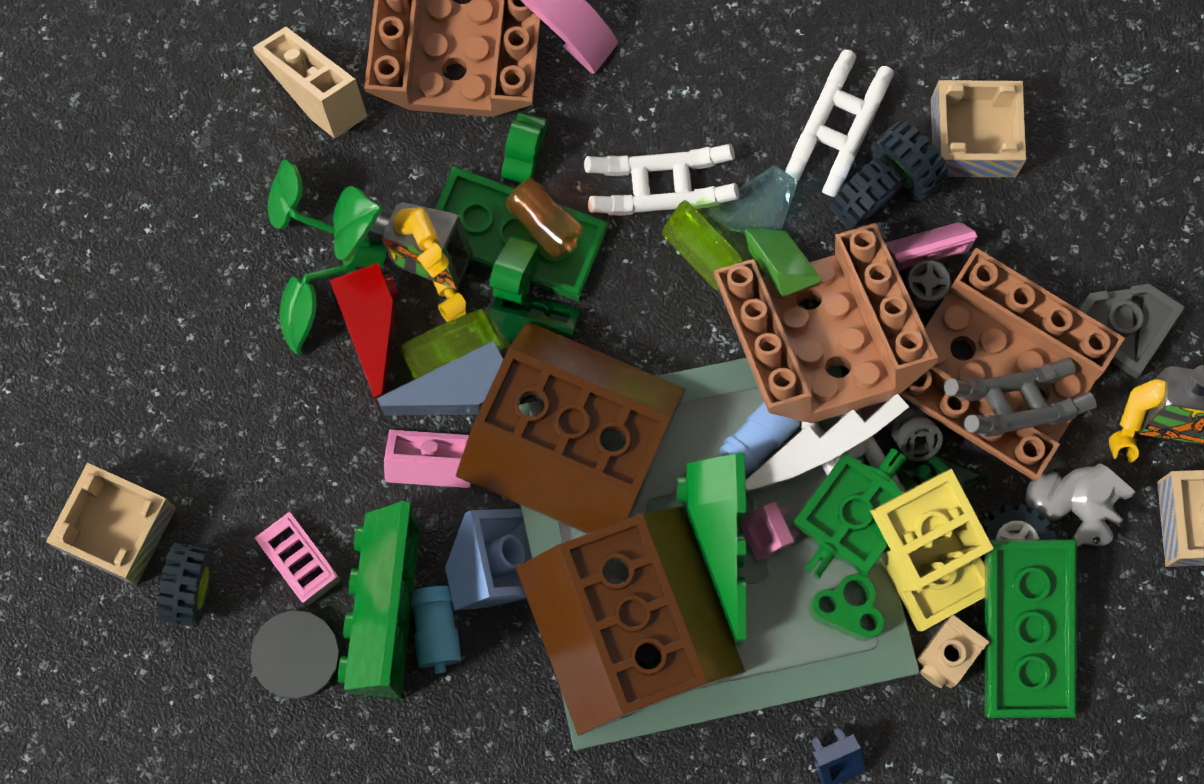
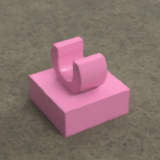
(767, 531)

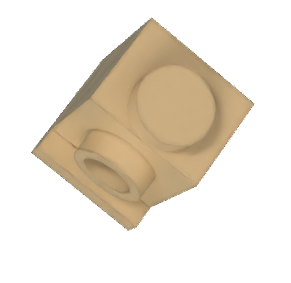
(963, 639)

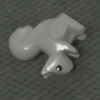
(1085, 492)

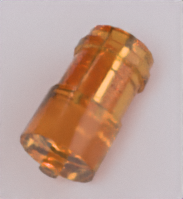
(546, 220)

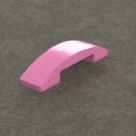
(580, 27)

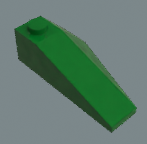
(714, 507)

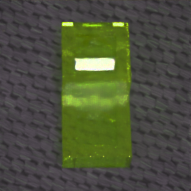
(447, 343)

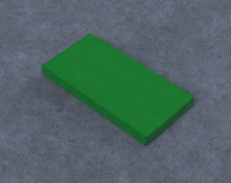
(490, 224)
(1031, 628)

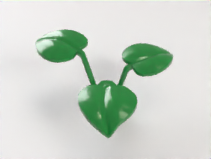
(352, 221)

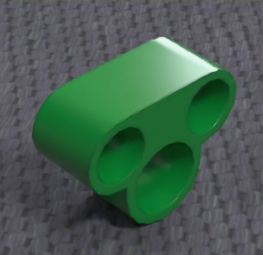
(523, 147)
(514, 270)
(845, 616)

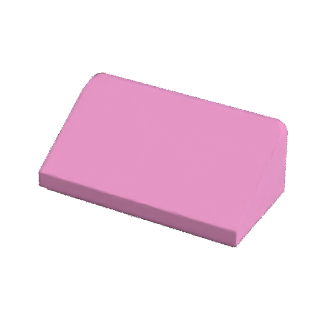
(931, 245)
(424, 458)

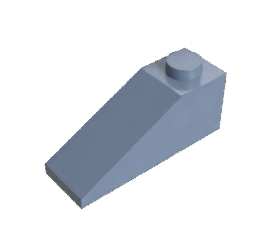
(448, 390)

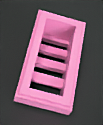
(318, 586)

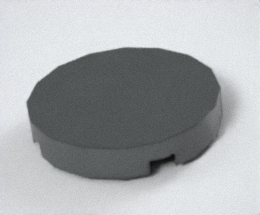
(295, 655)

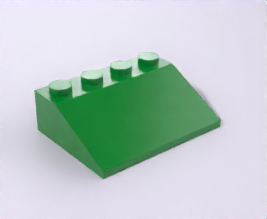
(382, 602)

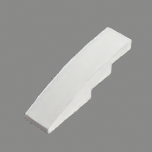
(809, 451)

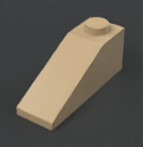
(313, 81)

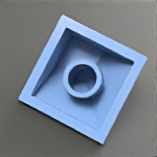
(486, 558)

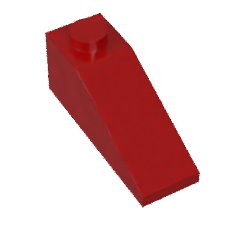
(371, 319)

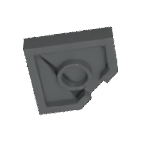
(1137, 314)

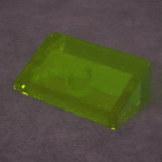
(699, 242)

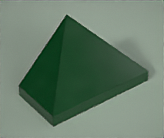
(512, 316)

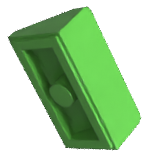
(781, 260)

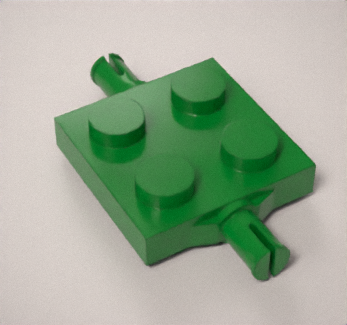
(841, 516)

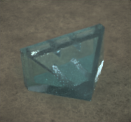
(761, 203)

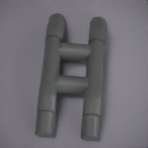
(1028, 385)

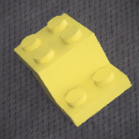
(933, 549)

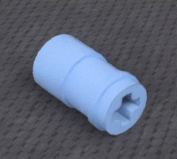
(759, 437)

